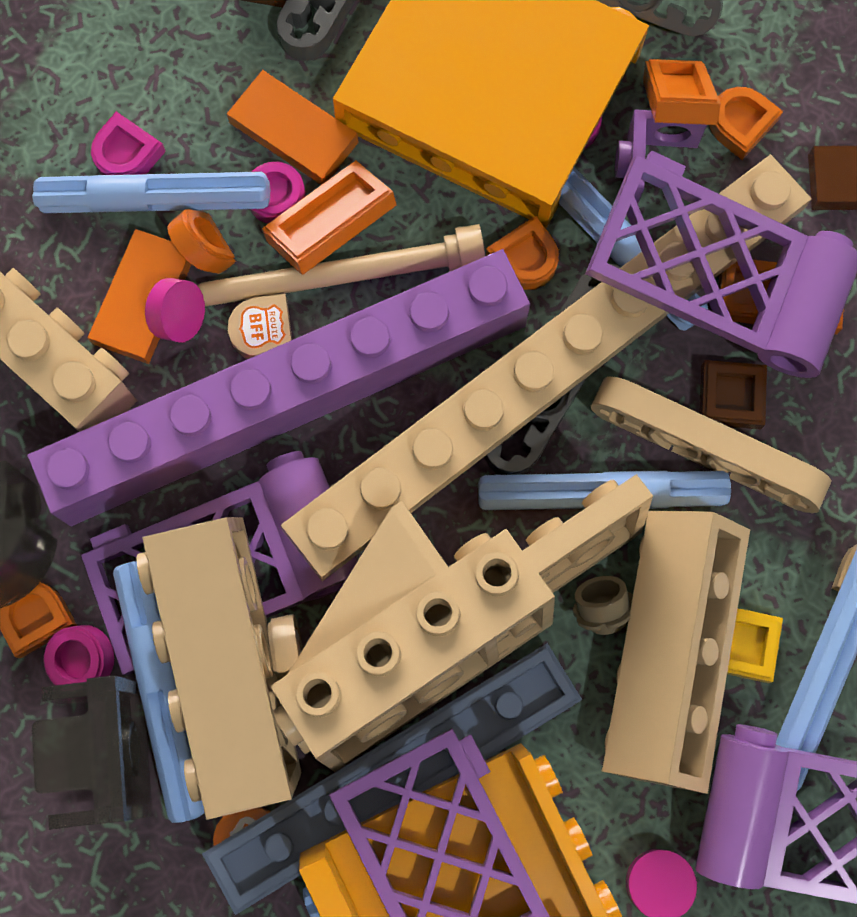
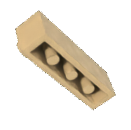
(53, 362)
(677, 650)

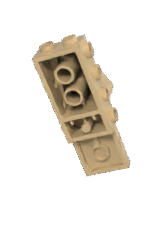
(420, 630)

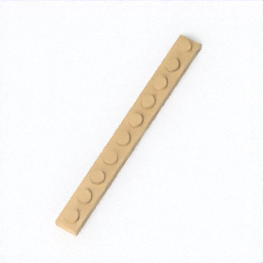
(519, 385)

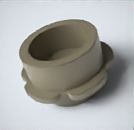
(602, 605)

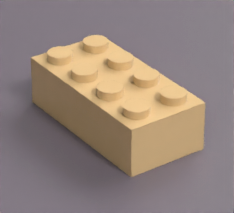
(220, 664)

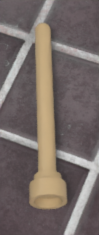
(454, 252)

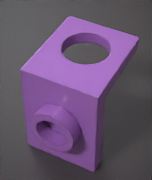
(644, 132)

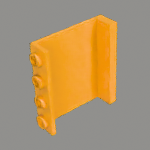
(491, 90)
(522, 799)

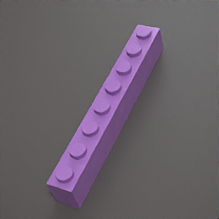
(280, 389)

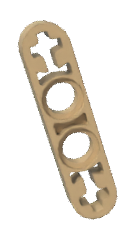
(711, 444)

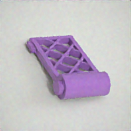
(805, 287)
(275, 498)
(470, 767)
(753, 811)

